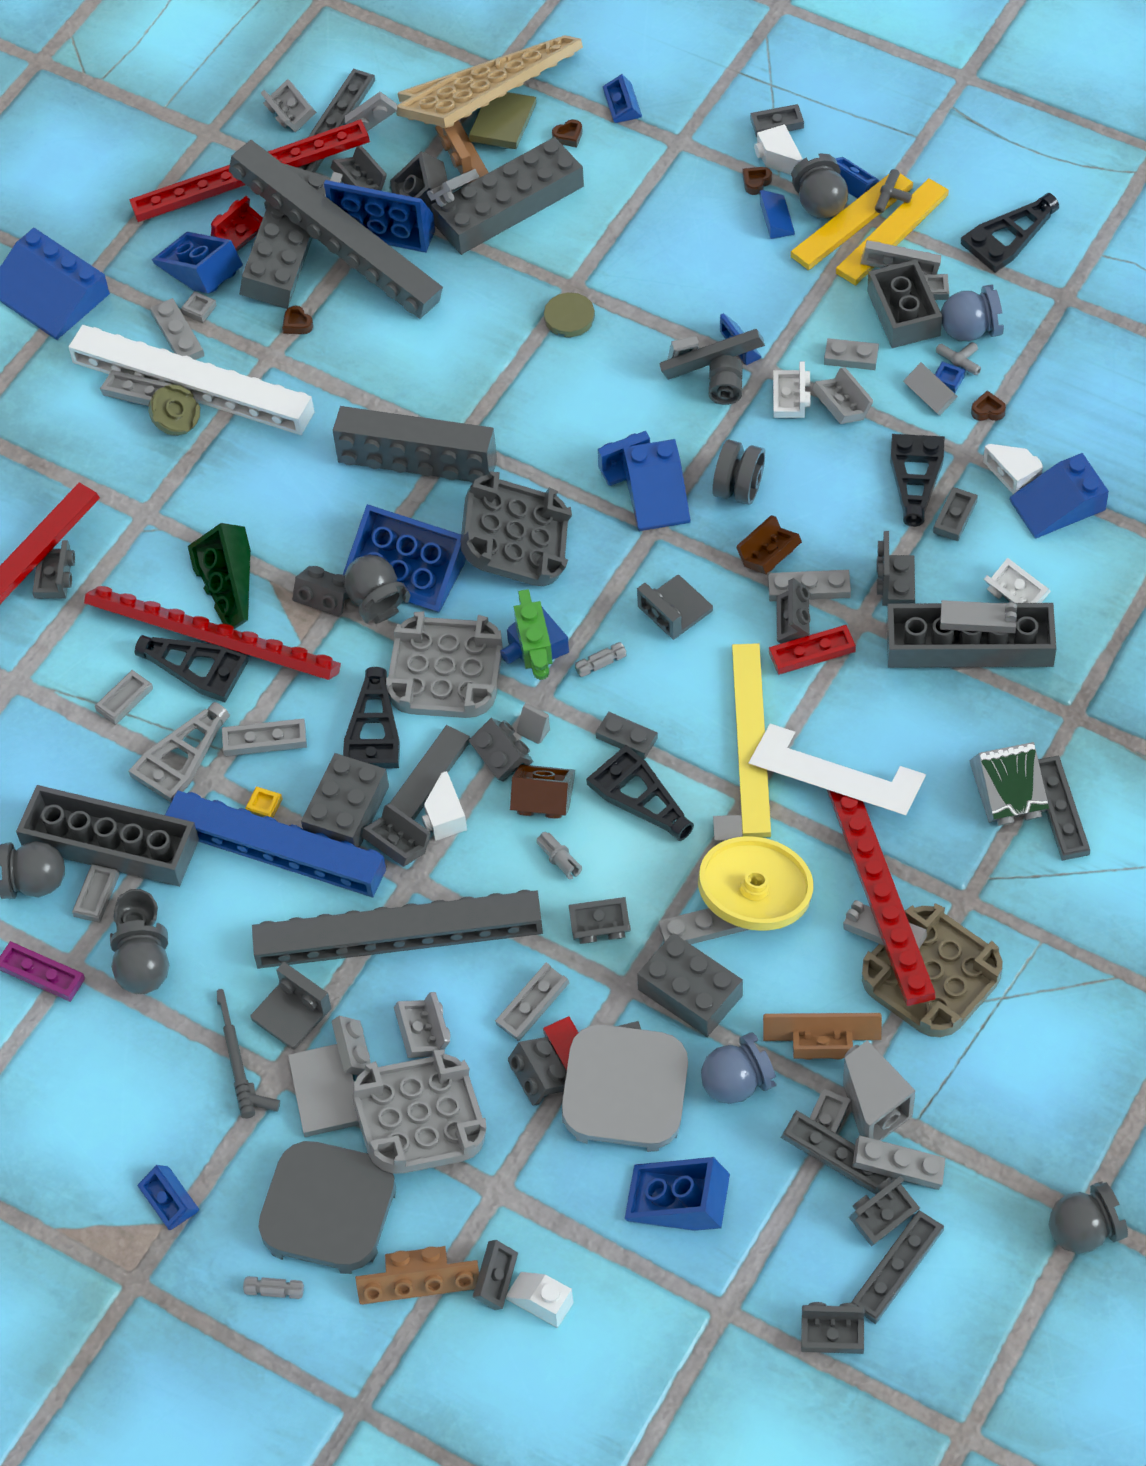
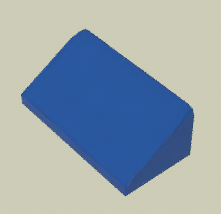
(621, 99)
(856, 178)
(776, 214)
(729, 329)
(167, 1196)

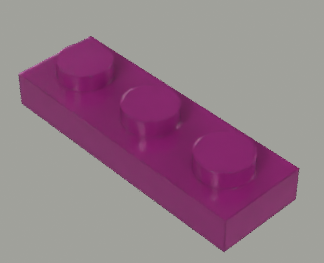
(40, 971)

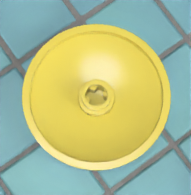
(755, 883)

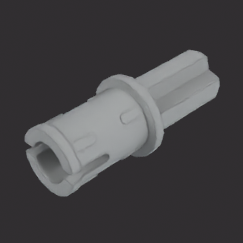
(559, 855)

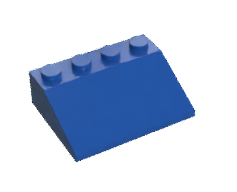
(392, 217)
(49, 284)
(420, 554)

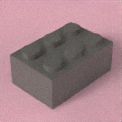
(904, 303)
(346, 799)
(690, 984)

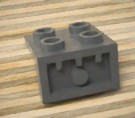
(895, 575)
(673, 605)
(292, 1007)

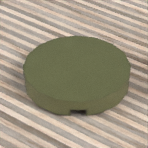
(569, 314)
(174, 410)

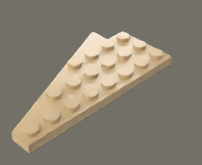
(462, 92)

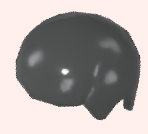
(134, 906)

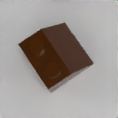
(542, 790)

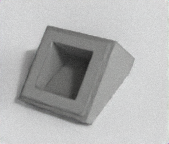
(533, 724)

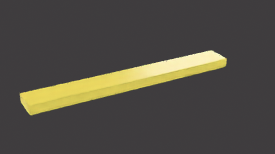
(750, 730)

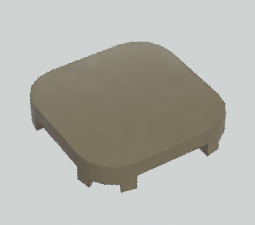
(958, 964)

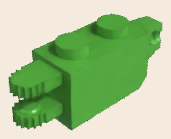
(533, 635)

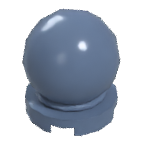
(970, 315)
(735, 1072)

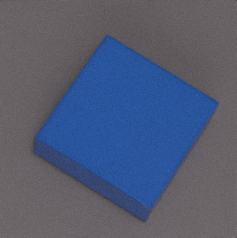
(950, 375)

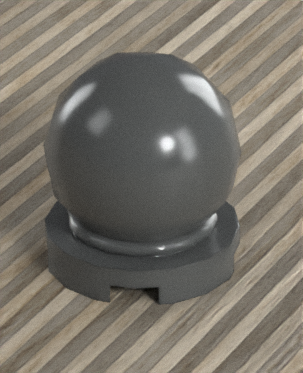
(820, 186)
(374, 586)
(31, 869)
(139, 956)
(1084, 1220)

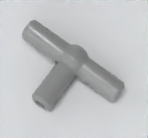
(960, 358)

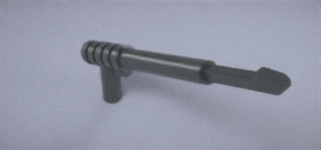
(244, 1090)

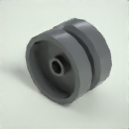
(738, 472)

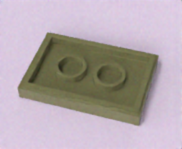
(503, 120)

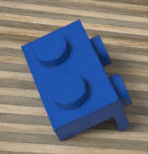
(611, 457)

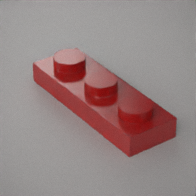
(812, 649)

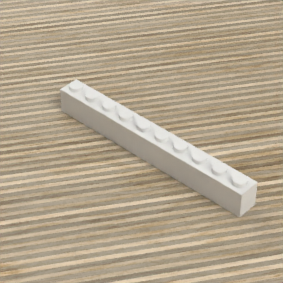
(208, 383)

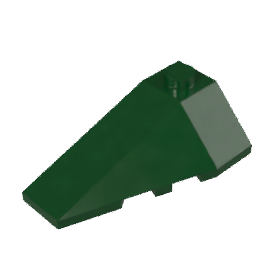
(224, 565)

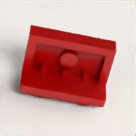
(237, 224)

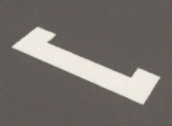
(776, 757)

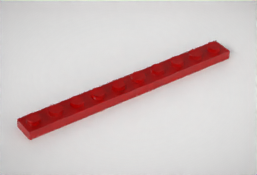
(221, 180)
(218, 634)
(883, 899)

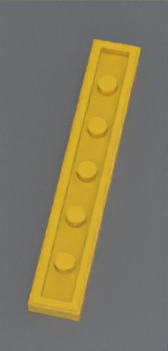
(844, 225)
(895, 228)

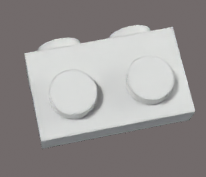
(790, 392)
(1016, 584)

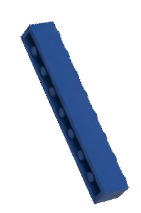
(281, 844)

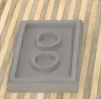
(322, 1090)

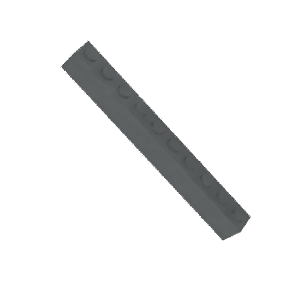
(335, 229)
(397, 929)

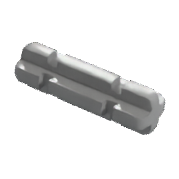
(600, 659)
(273, 1287)

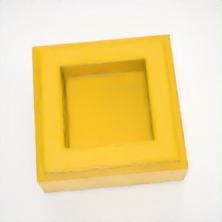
(264, 802)

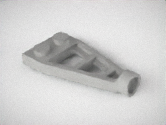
(164, 779)

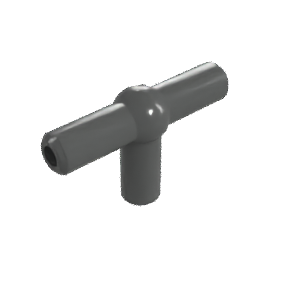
(889, 191)

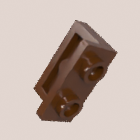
(767, 546)

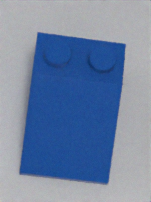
(200, 261)
(656, 484)
(1061, 496)
(679, 1194)

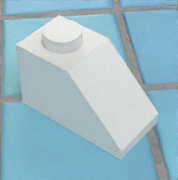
(777, 149)
(1012, 465)
(443, 810)
(541, 1297)

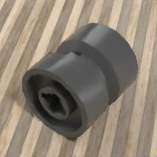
(725, 379)

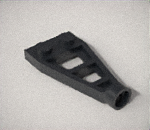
(995, 254)
(916, 449)
(221, 676)
(378, 752)
(618, 772)

